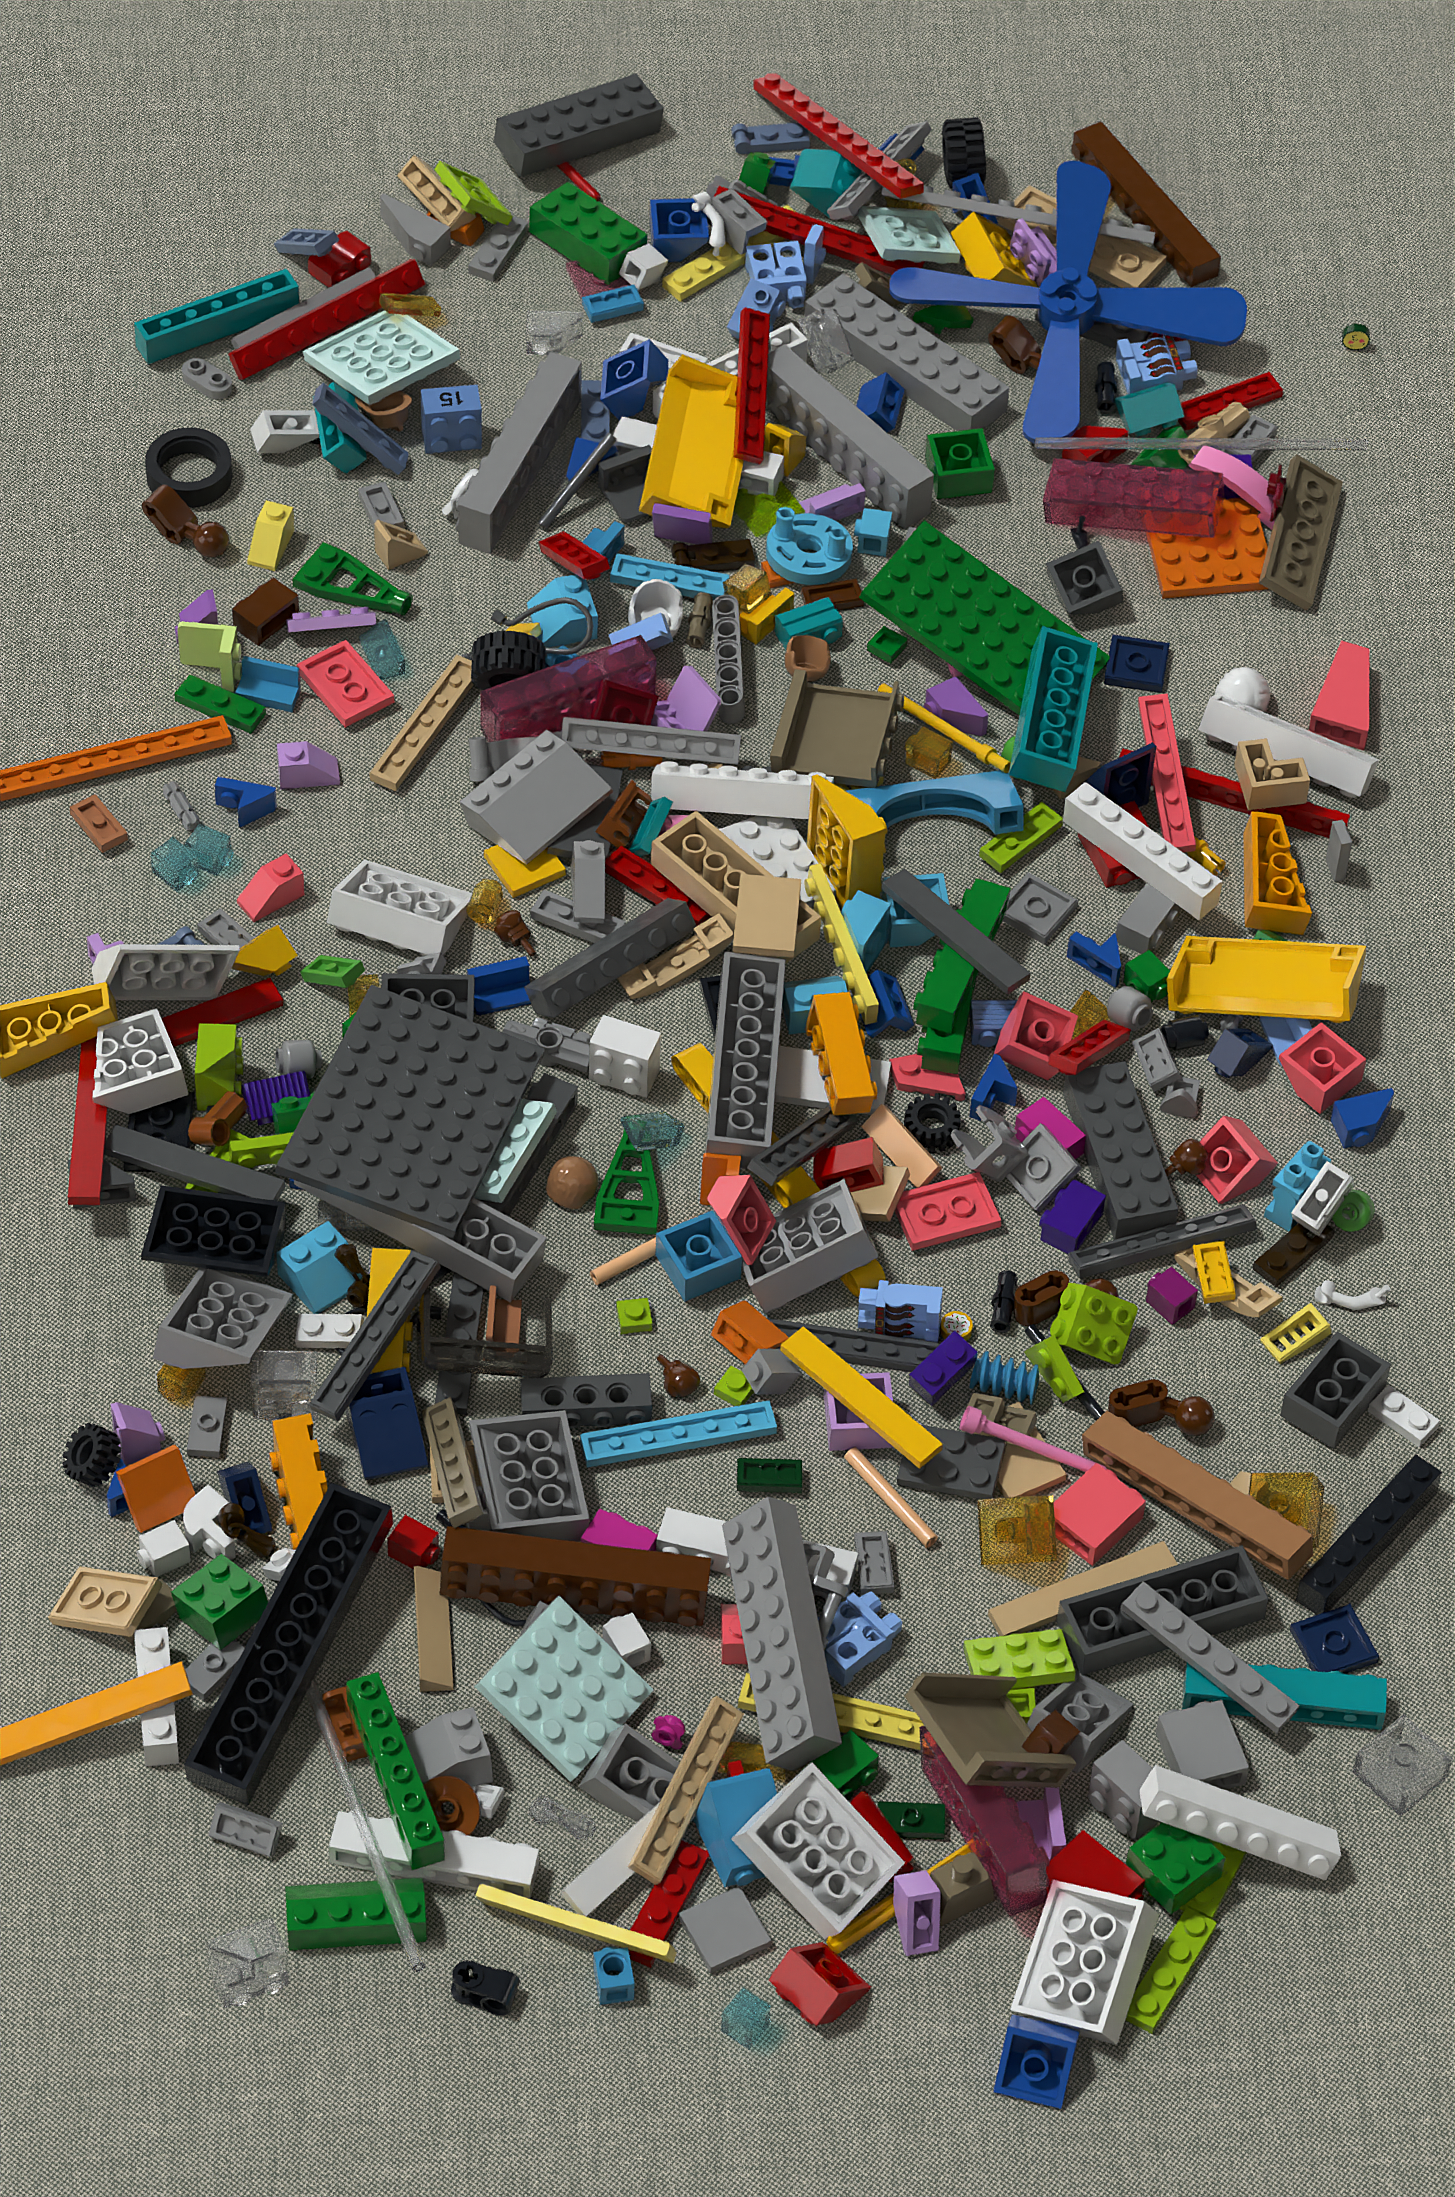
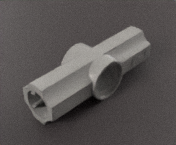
(557, 1048)

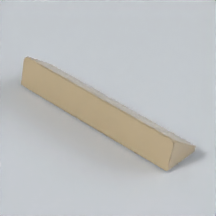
(433, 194)
(432, 1632)

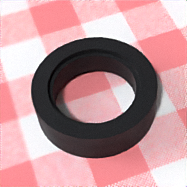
(191, 441)

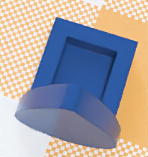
(784, 171)

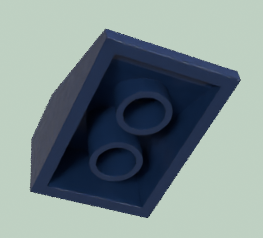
(1126, 777)

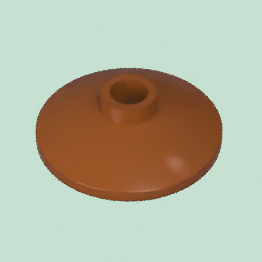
(461, 1795)

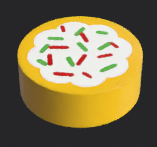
(956, 1321)

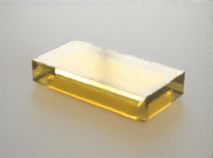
(410, 305)

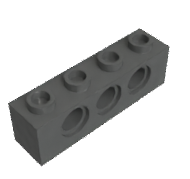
(598, 1390)

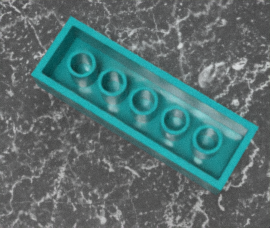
(1053, 709)

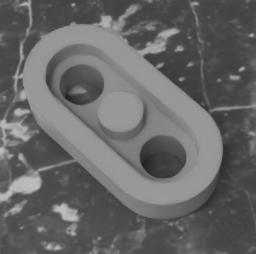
(203, 378)

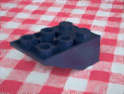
(386, 1425)

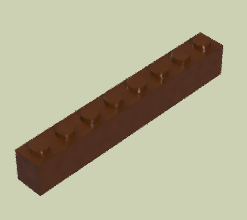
(1148, 204)

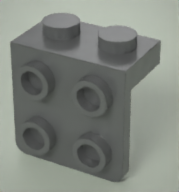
(623, 482)

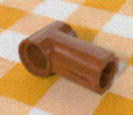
(216, 1124)

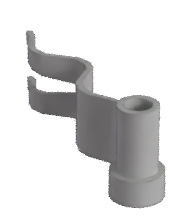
(490, 756)

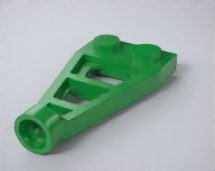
(328, 561)
(627, 1214)

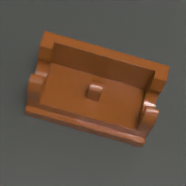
(624, 816)
(344, 1724)

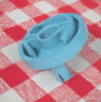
(808, 531)

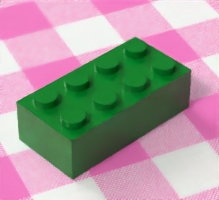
(585, 231)

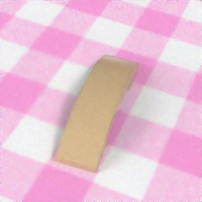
(679, 962)
(1249, 1299)

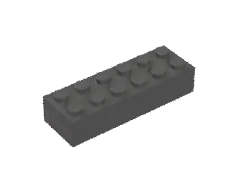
(578, 125)
(1120, 1149)
(1212, 1591)

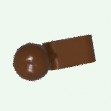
(1015, 345)
(179, 522)
(1041, 1296)
(1149, 1403)

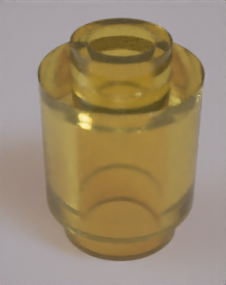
(485, 901)

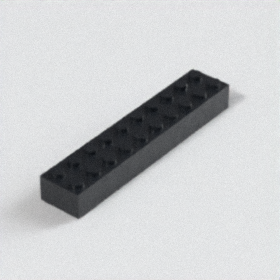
(289, 1644)

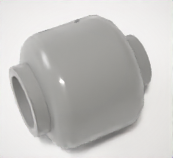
(1129, 1008)
(297, 1057)

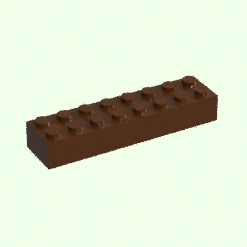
(583, 1574)

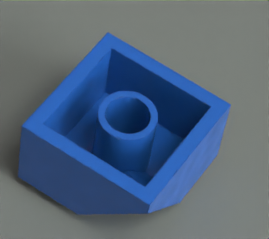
(676, 228)
(629, 377)

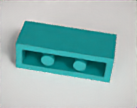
(337, 446)

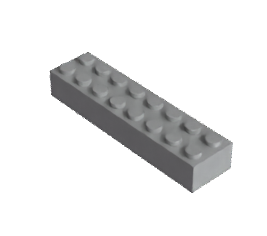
(919, 361)
(848, 438)
(519, 452)
(745, 1056)
(484, 1250)
(781, 1634)

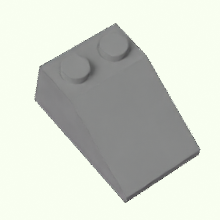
(1090, 1709)
(452, 1747)
(629, 1773)

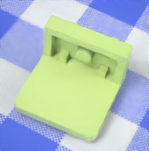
(211, 647)

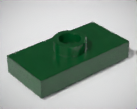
(769, 1475)
(915, 1819)

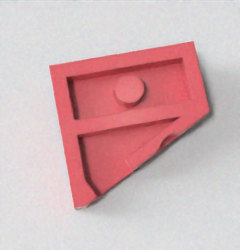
(911, 1078)

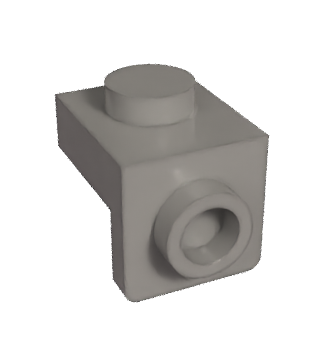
(424, 965)

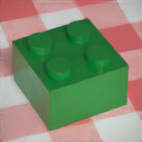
(960, 463)
(220, 1601)
(1175, 1864)

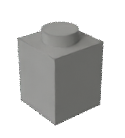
(770, 1372)

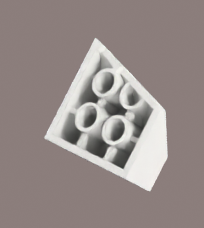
(136, 1064)

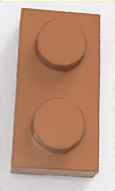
(98, 823)

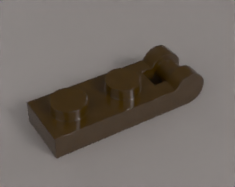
(714, 556)
(1290, 1253)

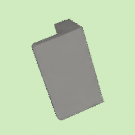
(739, 219)

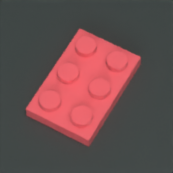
(345, 683)
(946, 1211)

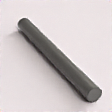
(577, 480)

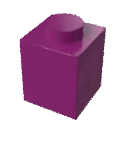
(1171, 1295)

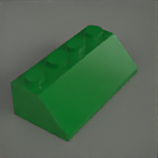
(351, 1914)

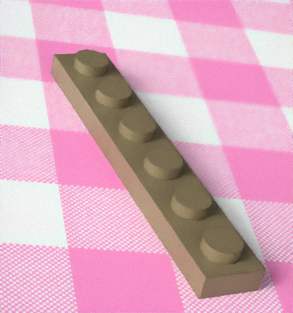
(452, 1463)

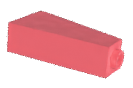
(1344, 698)

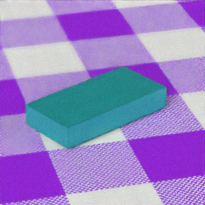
(650, 826)

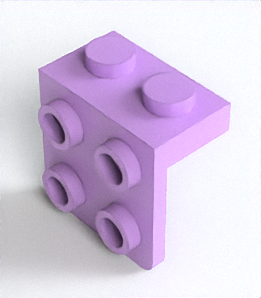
(1033, 251)
(689, 705)

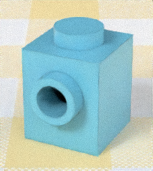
(873, 532)

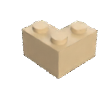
(1267, 781)

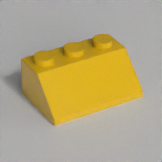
(988, 251)

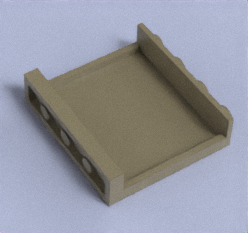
(836, 731)
(983, 1731)

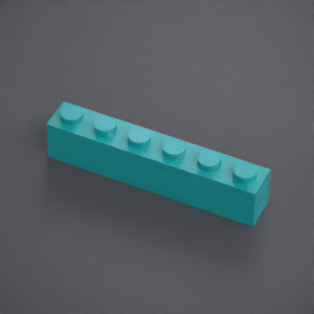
(215, 316)
(1321, 1696)

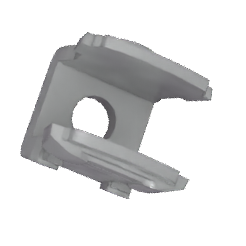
(981, 1158)

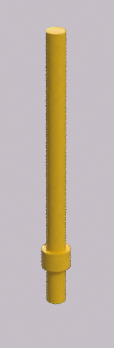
(984, 752)

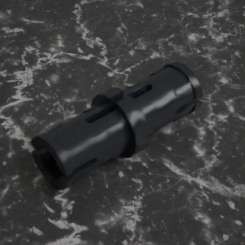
(1105, 387)
(1003, 1301)

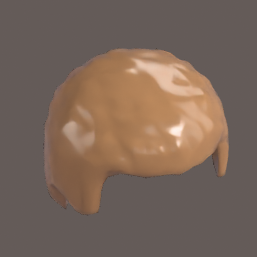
(808, 654)
(572, 1182)

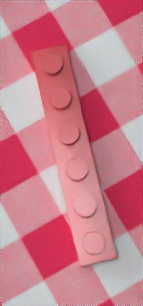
(1167, 772)

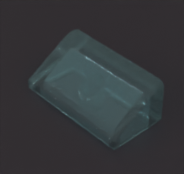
(383, 651)
(652, 1130)

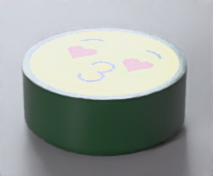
(1356, 336)

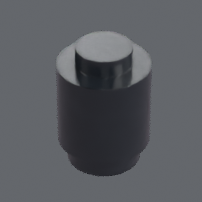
(1185, 1032)

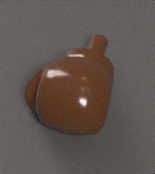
(512, 929)
(1188, 1158)
(679, 1377)

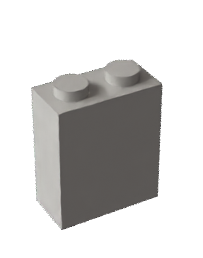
(1203, 1745)

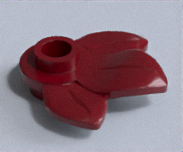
(1276, 488)

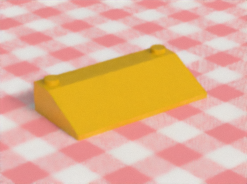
(695, 443)
(1266, 978)

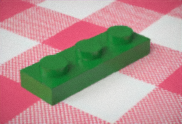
(217, 702)

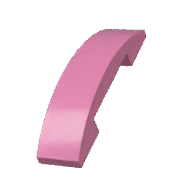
(1237, 477)

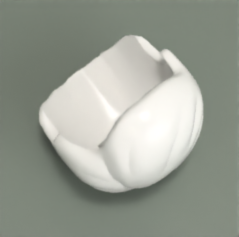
(654, 598)
(1246, 687)

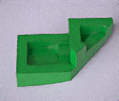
(944, 316)

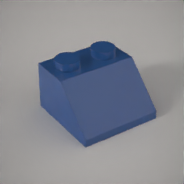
(1036, 2061)

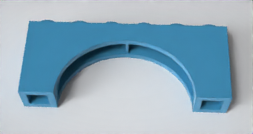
(978, 796)

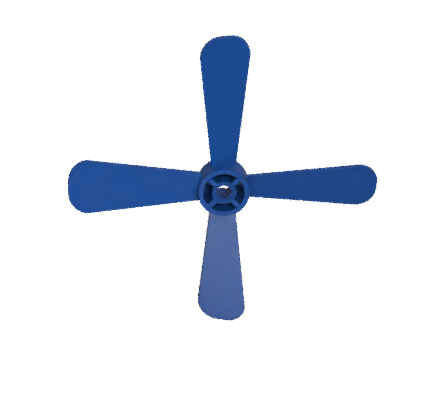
(1072, 303)

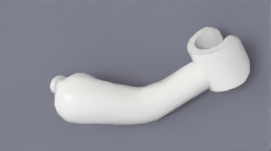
(717, 237)
(460, 489)
(1326, 1294)

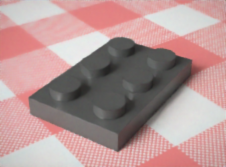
(964, 1467)

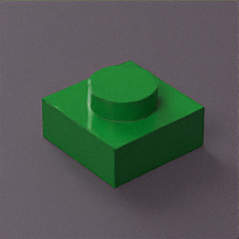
(887, 644)

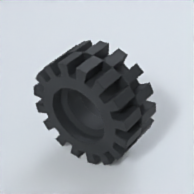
(936, 1109)
(92, 1454)

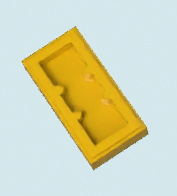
(1214, 1272)

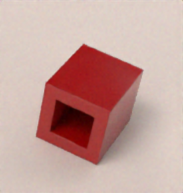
(413, 1543)

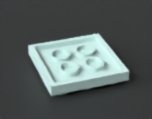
(909, 234)

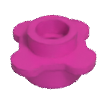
(669, 1731)

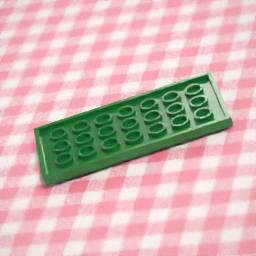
(964, 613)

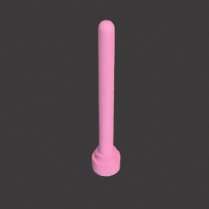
(975, 1421)

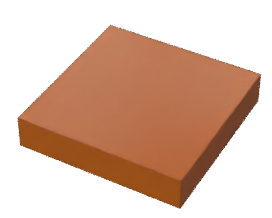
(156, 1488)

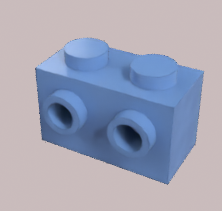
(760, 298)

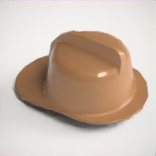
(389, 411)

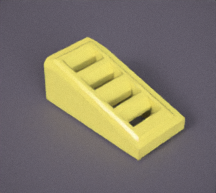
(1306, 1314)

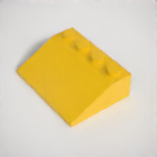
(846, 840)

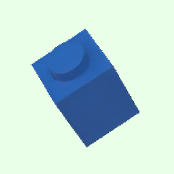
(1361, 1117)

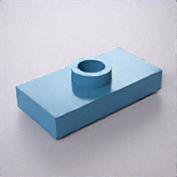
(612, 303)

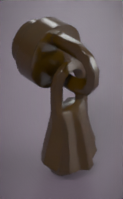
(359, 1290)
(232, 1519)

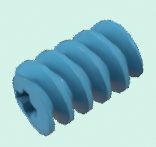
(1005, 1377)

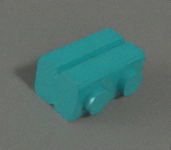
(814, 619)

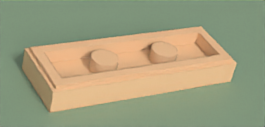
(901, 1146)

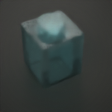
(211, 848)
(175, 864)
(745, 2018)

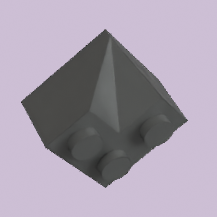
(1085, 581)

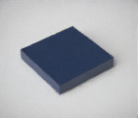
(1137, 663)
(1334, 1641)

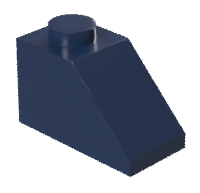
(1238, 1052)
(242, 1486)

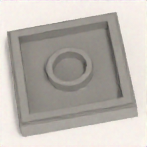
(1038, 908)
(1044, 1168)
(725, 1929)

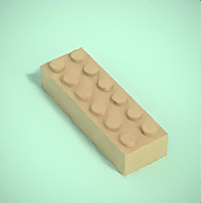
(709, 870)

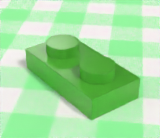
(333, 971)

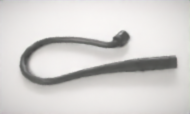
(499, 618)

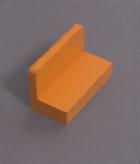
(715, 1166)
(745, 1330)

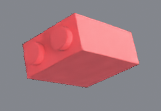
(1096, 1513)

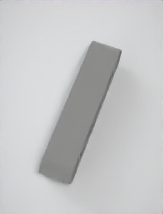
(728, 658)

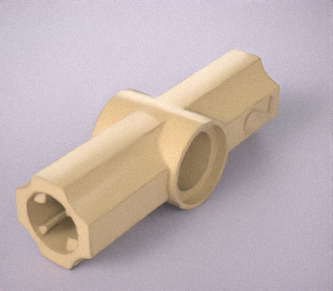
(1218, 426)

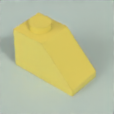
(271, 535)

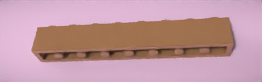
(1198, 1494)

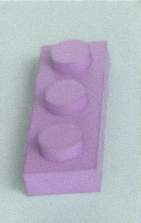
(330, 619)

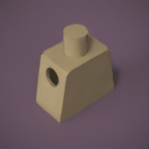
(962, 1886)

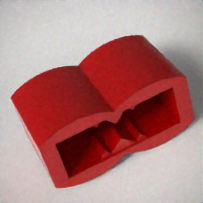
(344, 260)

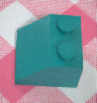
(823, 177)
(1150, 408)

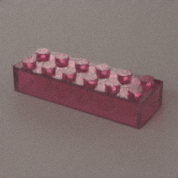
(1134, 497)
(564, 690)
(990, 1830)

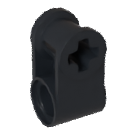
(487, 1987)

